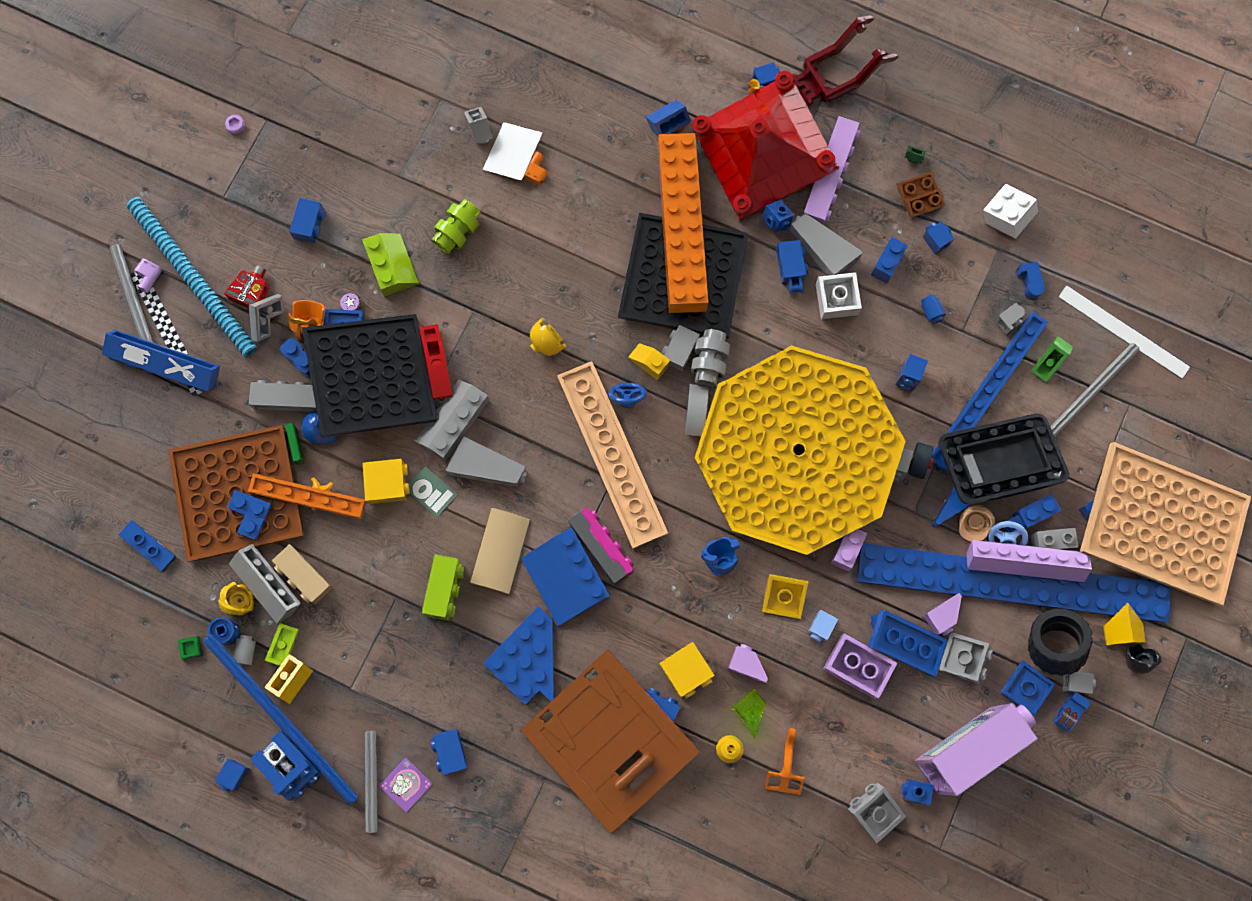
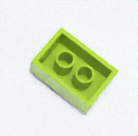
(443, 588)

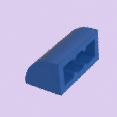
(669, 118)

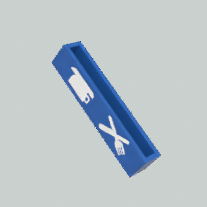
(160, 360)

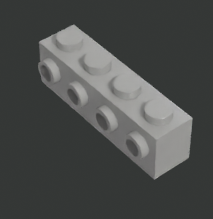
(264, 583)

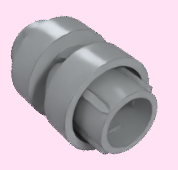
(709, 364)

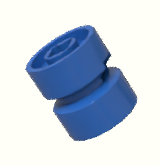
(224, 630)

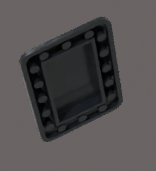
(1003, 459)

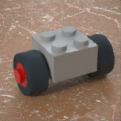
(920, 462)

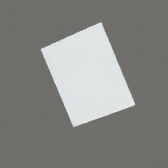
(512, 151)

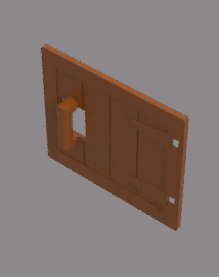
(598, 730)

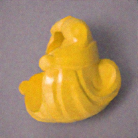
(229, 599)

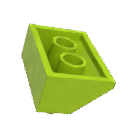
(390, 262)

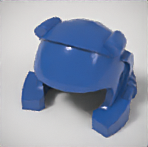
(721, 555)

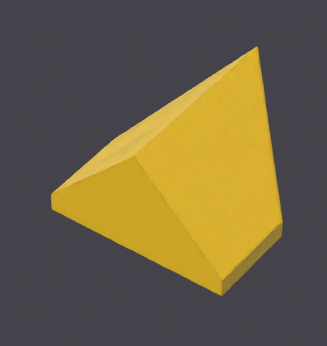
(1124, 628)

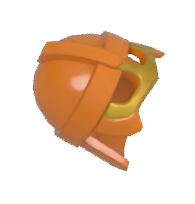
(305, 314)

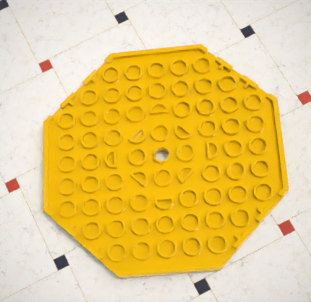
(846, 459)

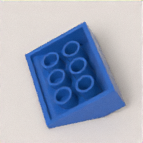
(565, 577)

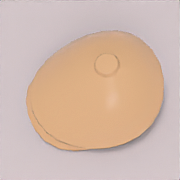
(976, 523)

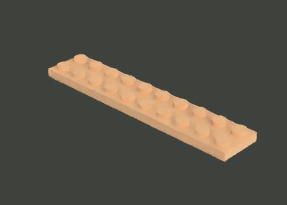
(612, 455)

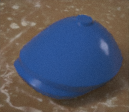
(311, 430)

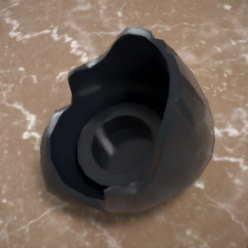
(1142, 660)

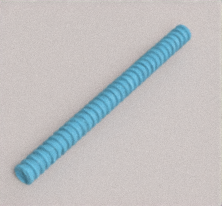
(191, 277)

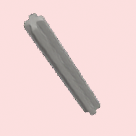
(370, 782)

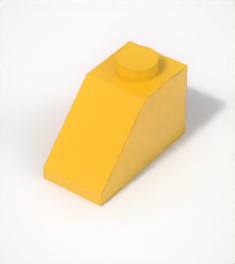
(649, 360)

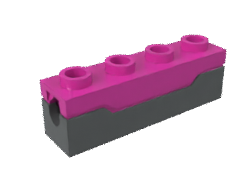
(600, 545)

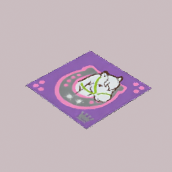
(405, 784)

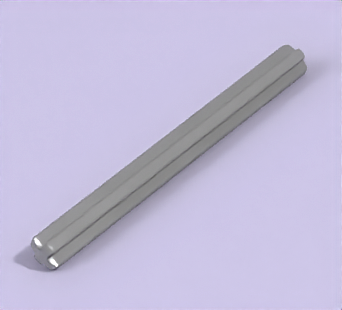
(130, 292)

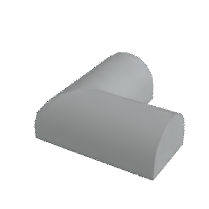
(260, 316)

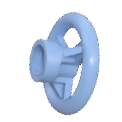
(1008, 537)

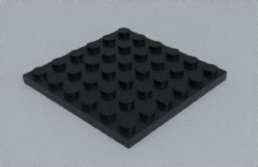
(645, 284)
(368, 375)

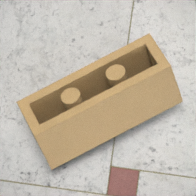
(301, 575)

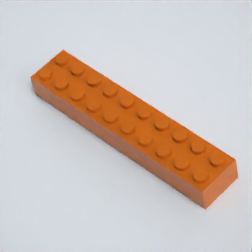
(682, 223)

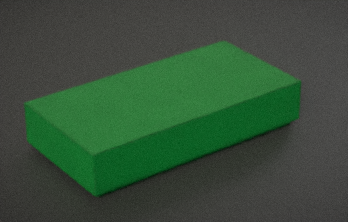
(294, 444)

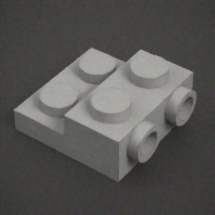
(966, 658)
(876, 811)

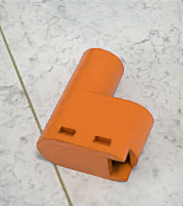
(534, 172)

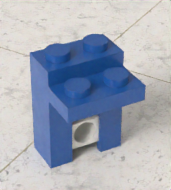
(293, 783)

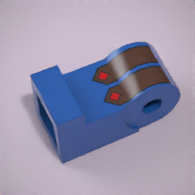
(1071, 711)

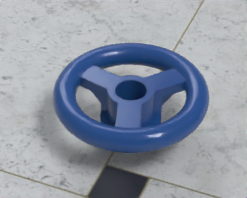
(627, 397)

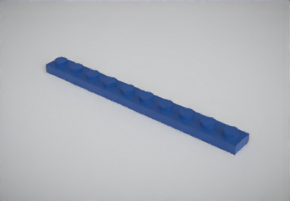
(995, 379)

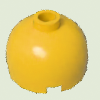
(545, 339)

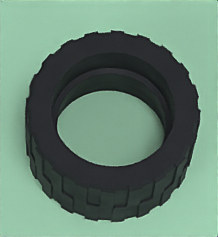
(1063, 621)

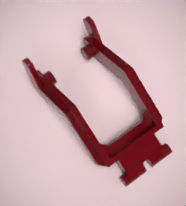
(814, 83)

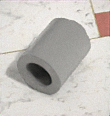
(244, 650)

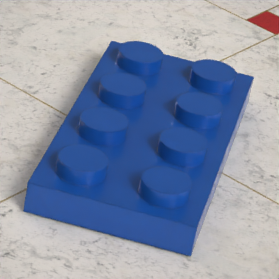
(907, 643)

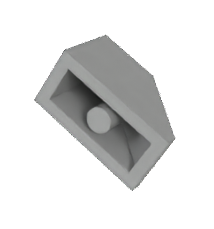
(478, 125)

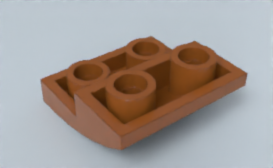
(920, 194)

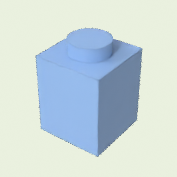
(822, 626)

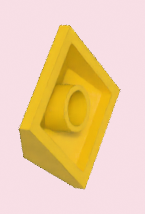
(784, 596)

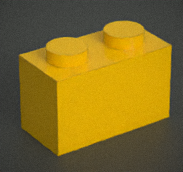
(289, 679)

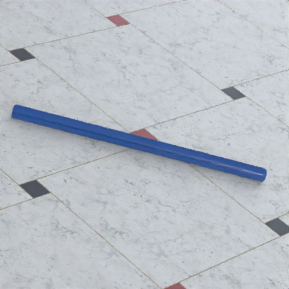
(280, 719)

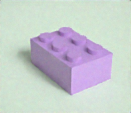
(859, 666)

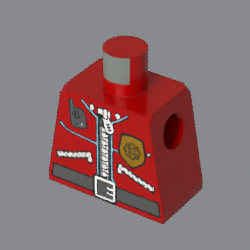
(248, 287)

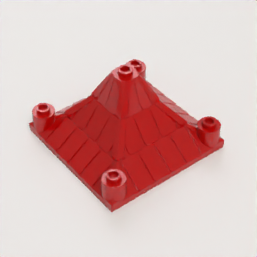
(765, 146)

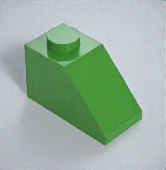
(1052, 359)

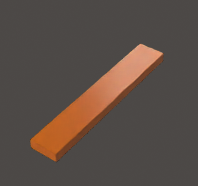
(307, 496)

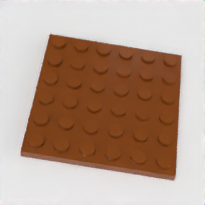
(208, 476)

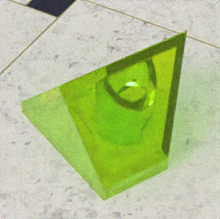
(750, 711)

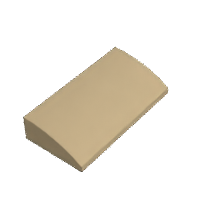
(500, 551)

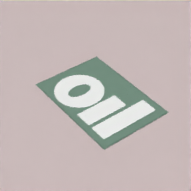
(431, 491)

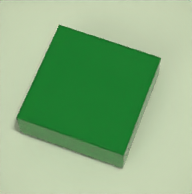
(190, 647)

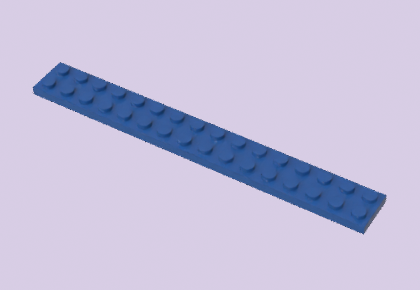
(951, 576)

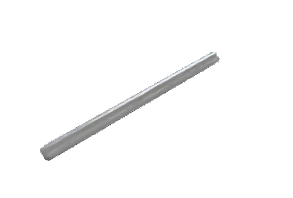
(1094, 388)

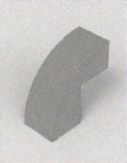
(696, 410)

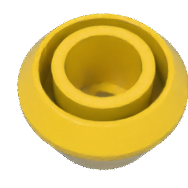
(723, 747)

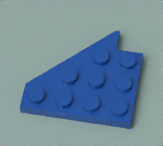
(526, 658)

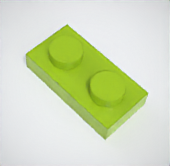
(282, 644)

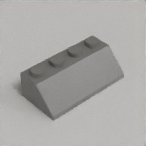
(453, 421)

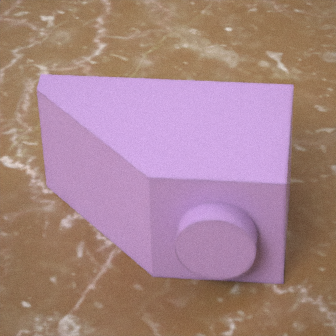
(944, 616)
(747, 664)

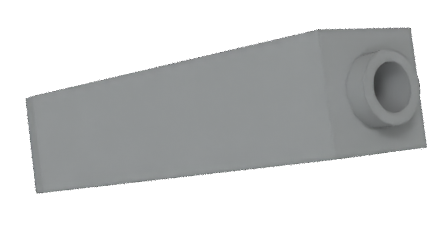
(825, 247)
(485, 465)

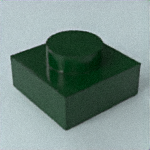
(915, 155)

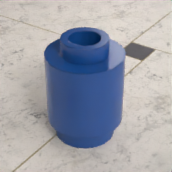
(933, 309)

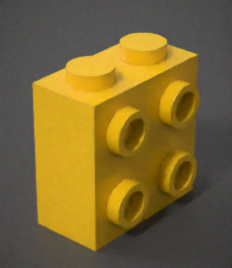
(385, 481)
(687, 670)

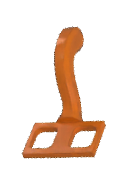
(786, 773)

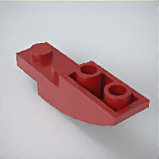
(435, 362)

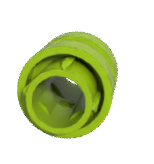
(451, 232)

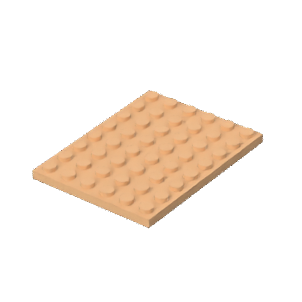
(1165, 524)

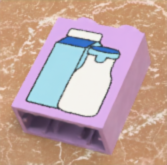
(977, 748)

